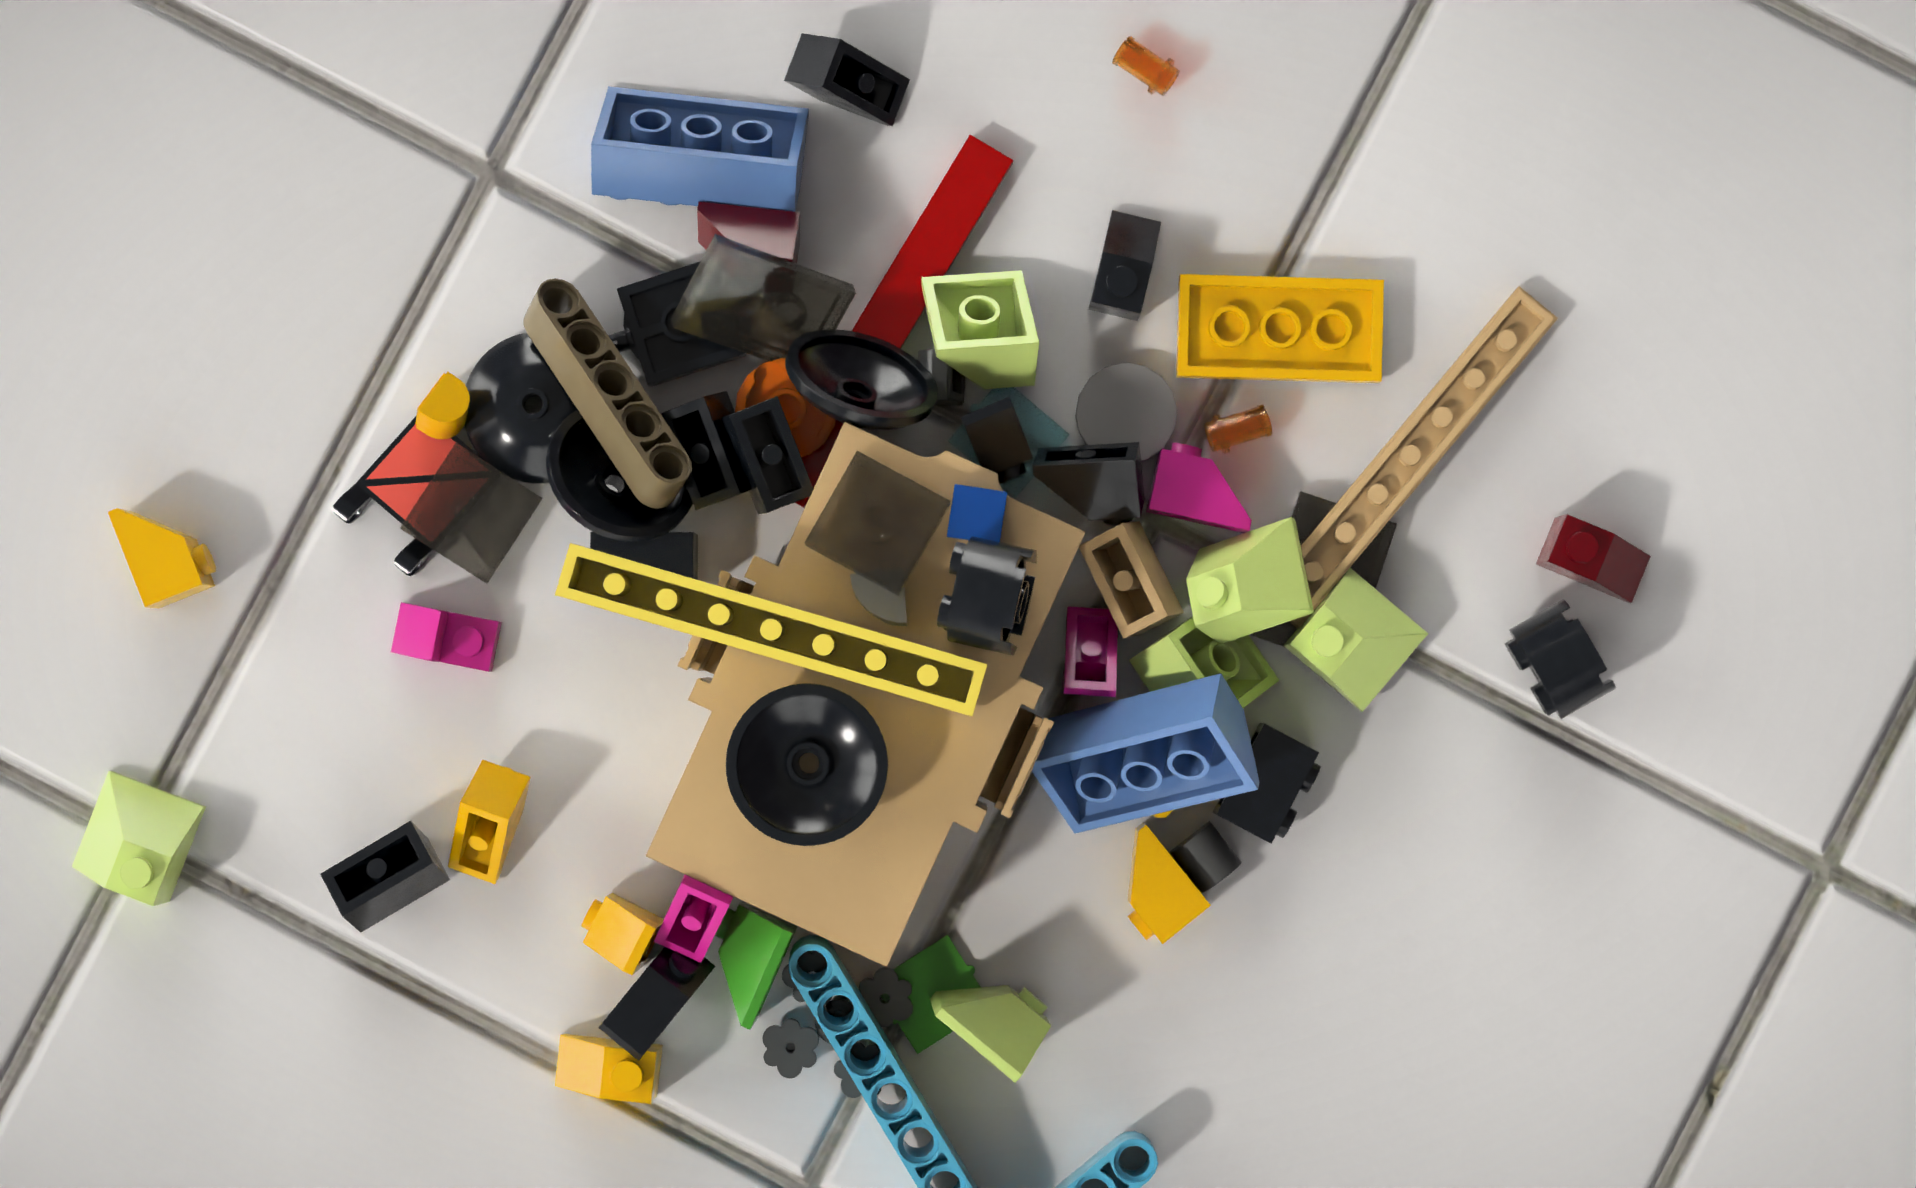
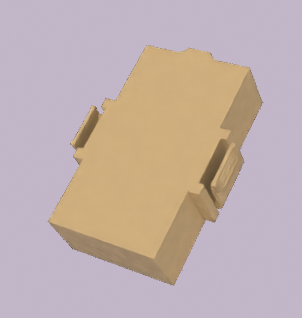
(937, 758)

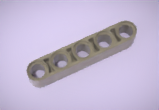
(590, 366)

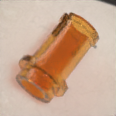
(1146, 66)
(1237, 428)

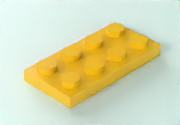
(1280, 328)

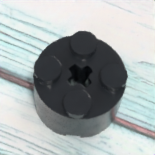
(988, 594)
(1560, 660)

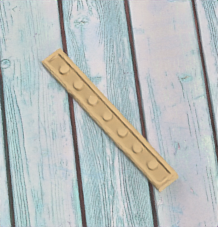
(1421, 442)

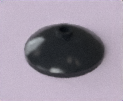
(860, 379)
(497, 412)
(579, 479)
(767, 773)

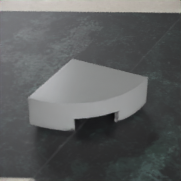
(880, 601)

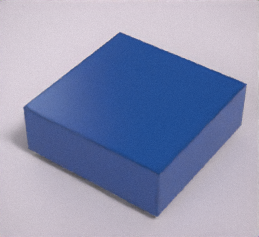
(976, 513)

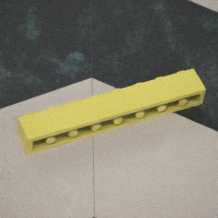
(771, 629)

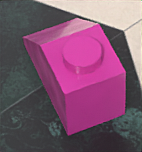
(1194, 491)
(693, 918)

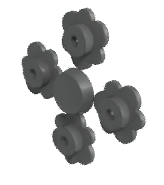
(806, 1038)

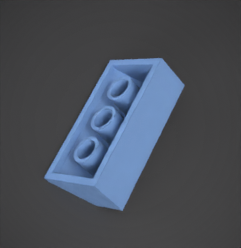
(698, 150)
(1147, 754)

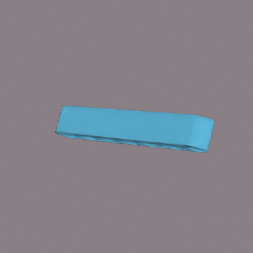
(875, 1073)

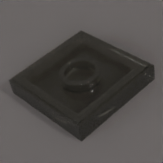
(471, 513)
(877, 523)

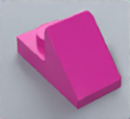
(446, 637)
(1090, 652)

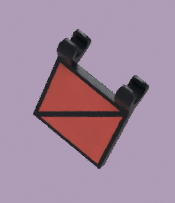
(396, 485)

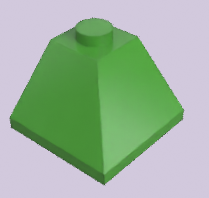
(752, 956)

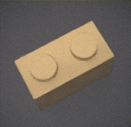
(1131, 579)

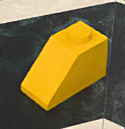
(161, 559)
(488, 821)
(1160, 889)
(621, 932)
(607, 1070)

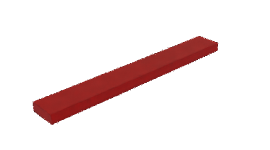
(926, 253)

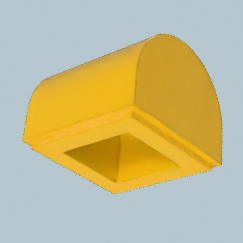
(444, 408)

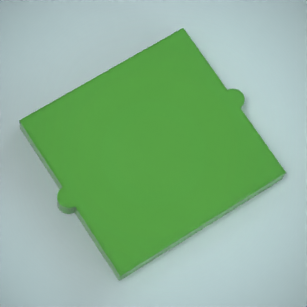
(931, 970)

